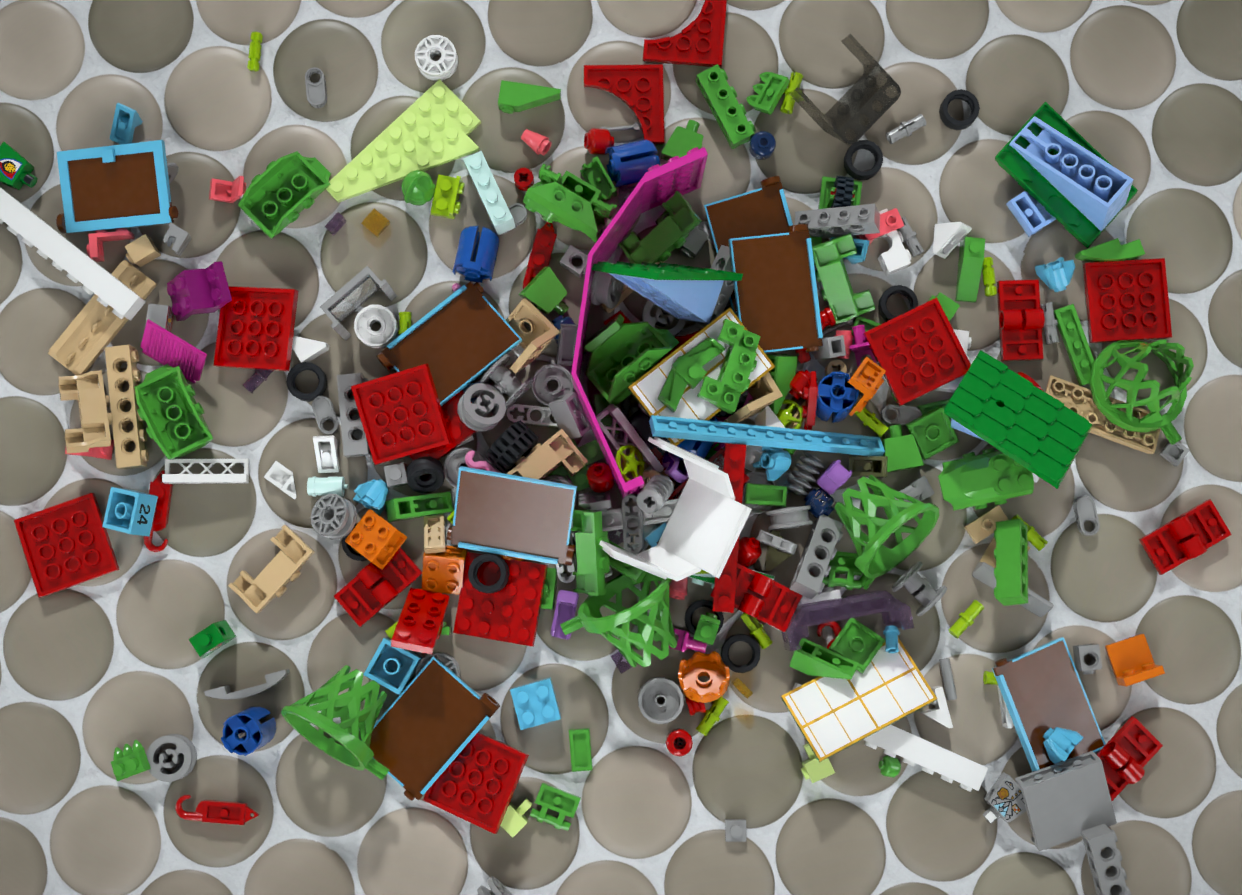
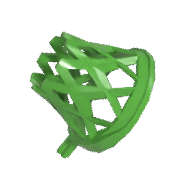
(1153, 420)
(880, 529)
(654, 626)
(347, 706)

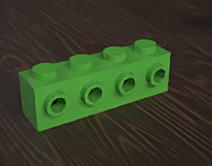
(724, 106)
(1011, 562)

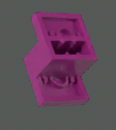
(199, 291)

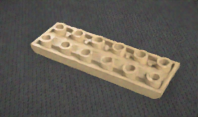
(96, 324)
(1081, 401)

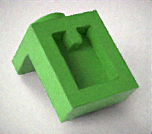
(707, 628)

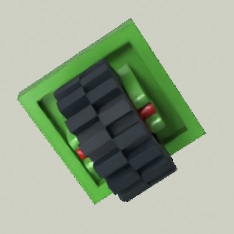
(839, 192)

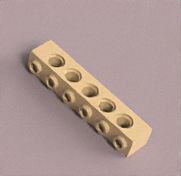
(118, 399)

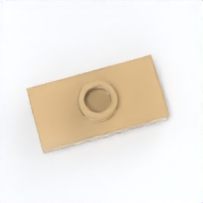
(985, 524)
(434, 534)

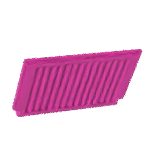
(172, 350)

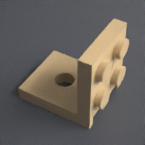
(532, 341)
(763, 394)

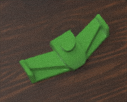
(688, 371)

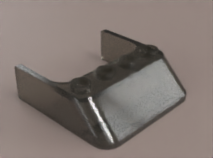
(860, 104)

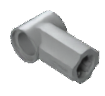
(918, 489)

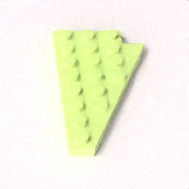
(421, 138)

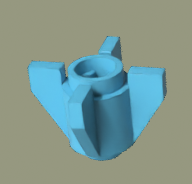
(1056, 274)
(775, 461)
(372, 495)
(1060, 743)

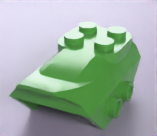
(284, 191)
(564, 206)
(627, 358)
(172, 412)
(984, 480)

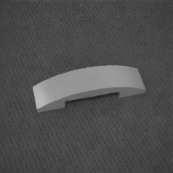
(225, 693)

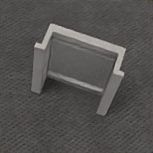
(353, 296)

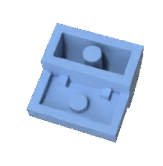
(1029, 213)

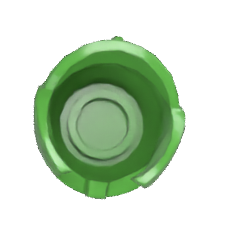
(418, 188)

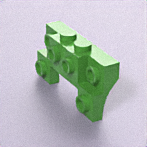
(581, 188)
(665, 236)
(835, 279)
(735, 369)
(591, 559)

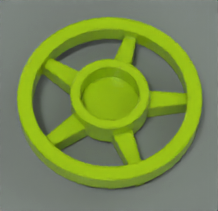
(786, 416)
(629, 462)

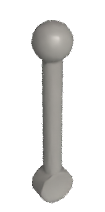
(636, 127)
(850, 322)

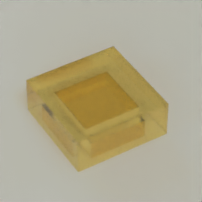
(375, 222)
(742, 688)

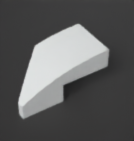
(282, 478)

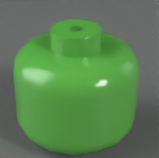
(890, 766)

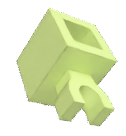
(813, 769)
(514, 818)

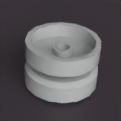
(671, 706)

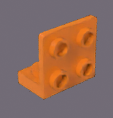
(866, 380)
(375, 539)
(444, 570)
(1132, 660)

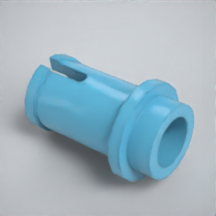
(891, 636)

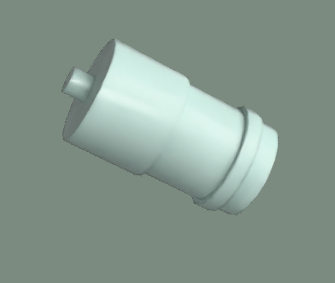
(323, 486)

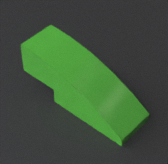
(1112, 252)

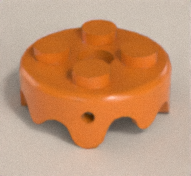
(703, 665)

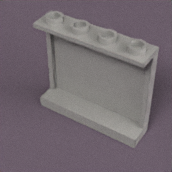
(1066, 800)

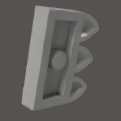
(595, 501)

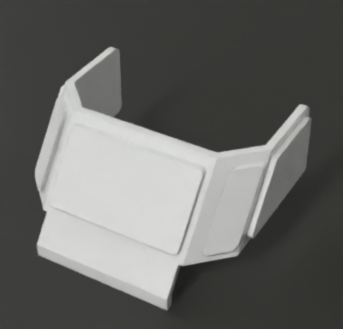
(700, 527)

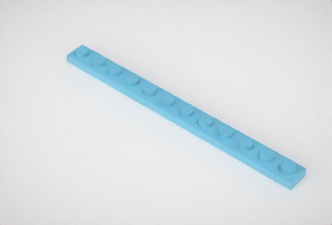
(765, 436)

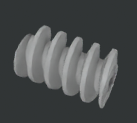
(804, 474)
(655, 493)

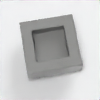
(1174, 453)
(735, 830)

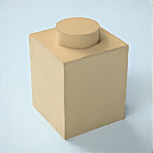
(142, 251)

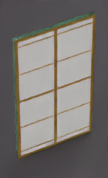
(648, 387)
(845, 711)

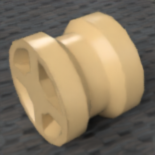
(837, 364)

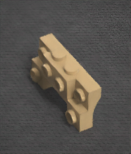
(92, 409)
(549, 456)
(276, 574)

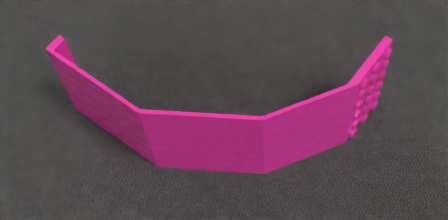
(653, 190)

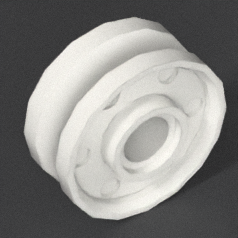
(433, 46)
(365, 320)

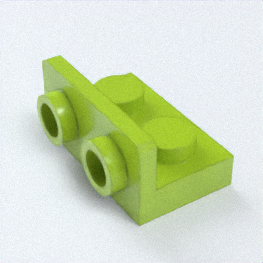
(446, 196)

